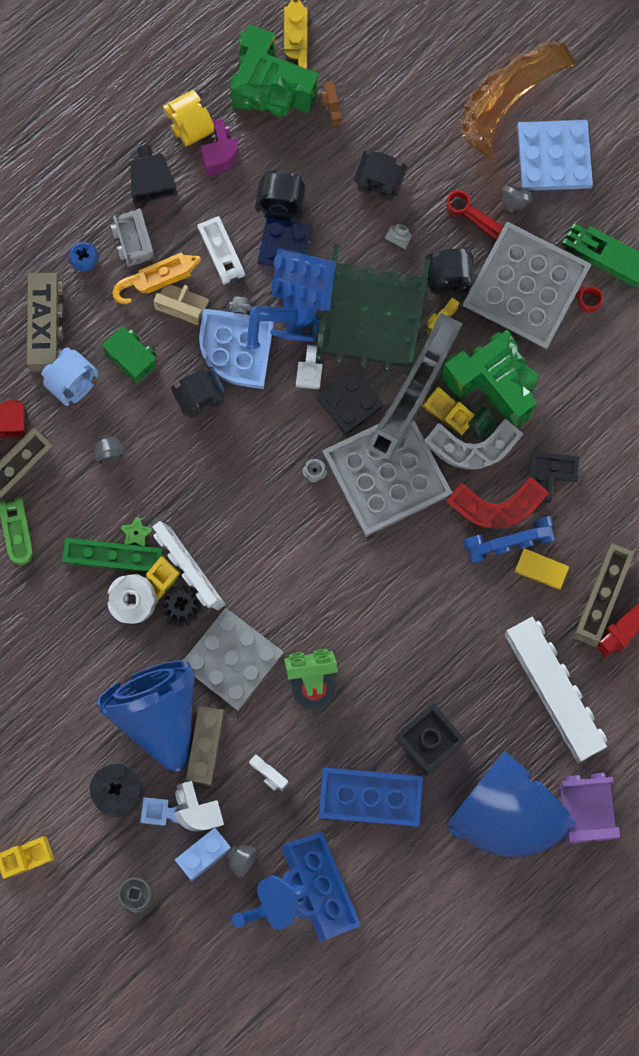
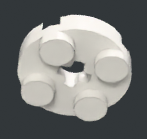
(145, 599)

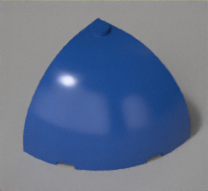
(511, 813)

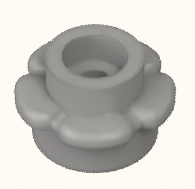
(314, 464)

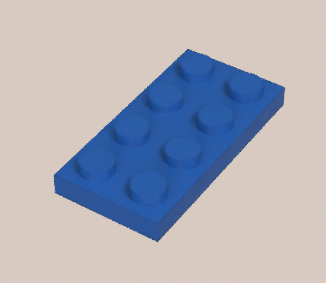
(370, 797)

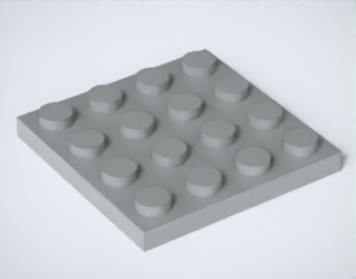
(526, 285)
(385, 489)

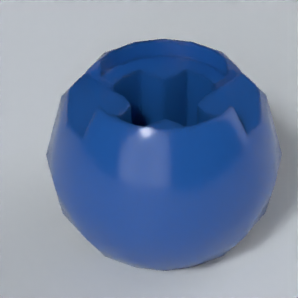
(81, 249)

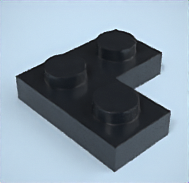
(550, 467)

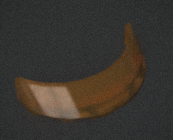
(504, 87)

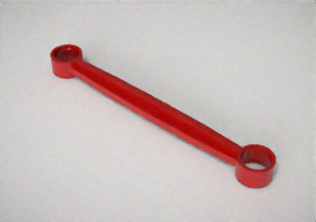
(494, 229)

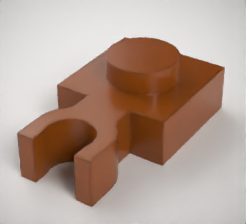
(330, 99)

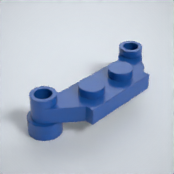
(542, 531)

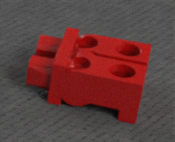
(619, 636)

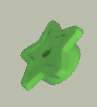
(142, 533)

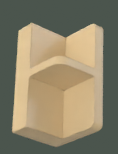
(181, 303)

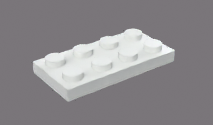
(192, 573)

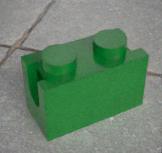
(130, 354)

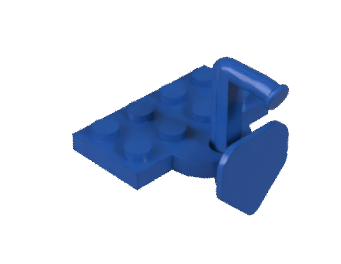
(305, 286)
(307, 891)

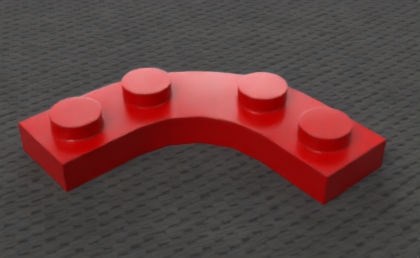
(502, 514)

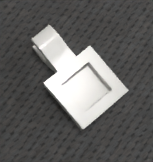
(309, 372)

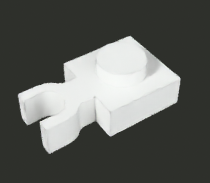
(273, 778)

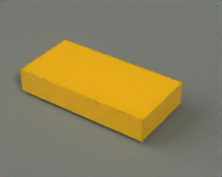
(541, 569)

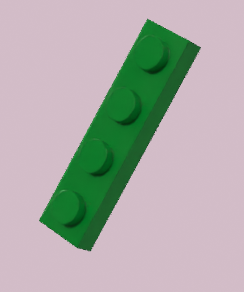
(110, 555)

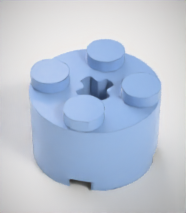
(69, 376)

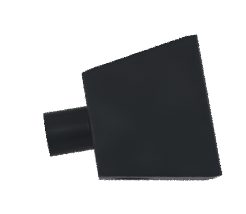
(150, 177)

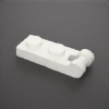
(220, 249)

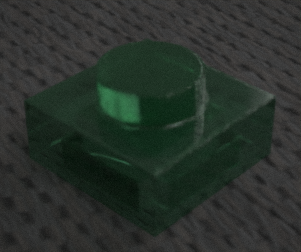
(483, 423)

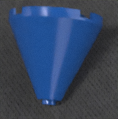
(155, 711)

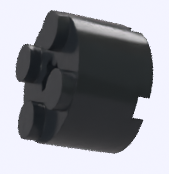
(380, 174)
(280, 195)
(450, 271)
(198, 392)
(102, 786)

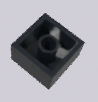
(430, 739)

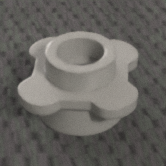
(241, 305)

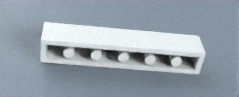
(555, 689)

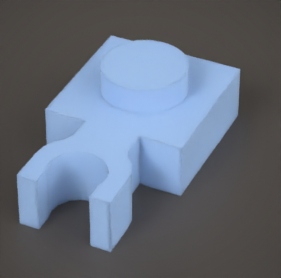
(156, 811)

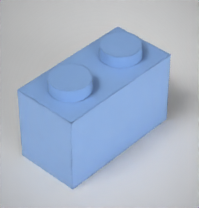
(203, 854)

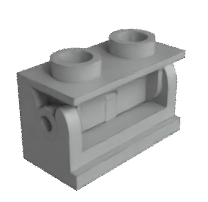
(133, 238)

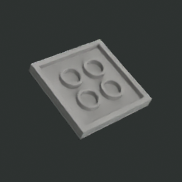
(232, 659)

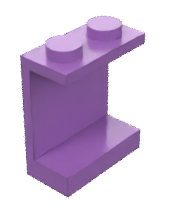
(591, 808)

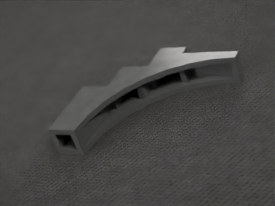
(412, 395)

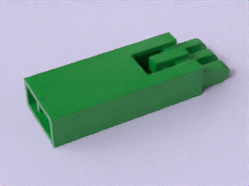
(615, 258)

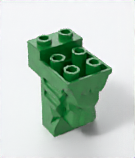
(269, 81)
(498, 374)

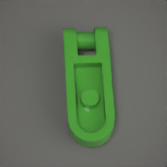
(16, 532)

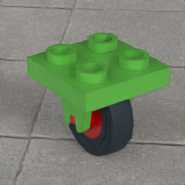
(312, 677)

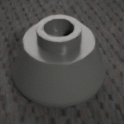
(515, 198)
(108, 449)
(242, 859)

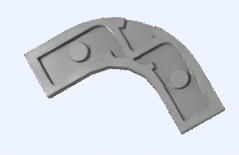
(473, 455)

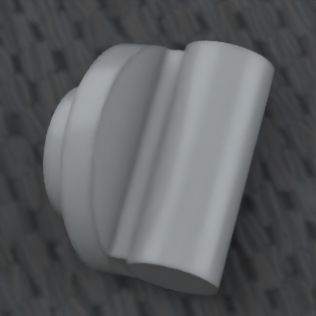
(399, 235)

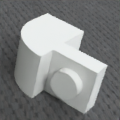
(195, 816)

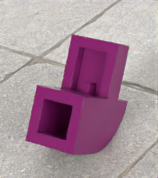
(222, 154)

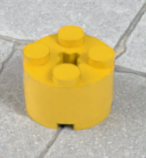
(189, 118)

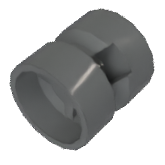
(135, 895)

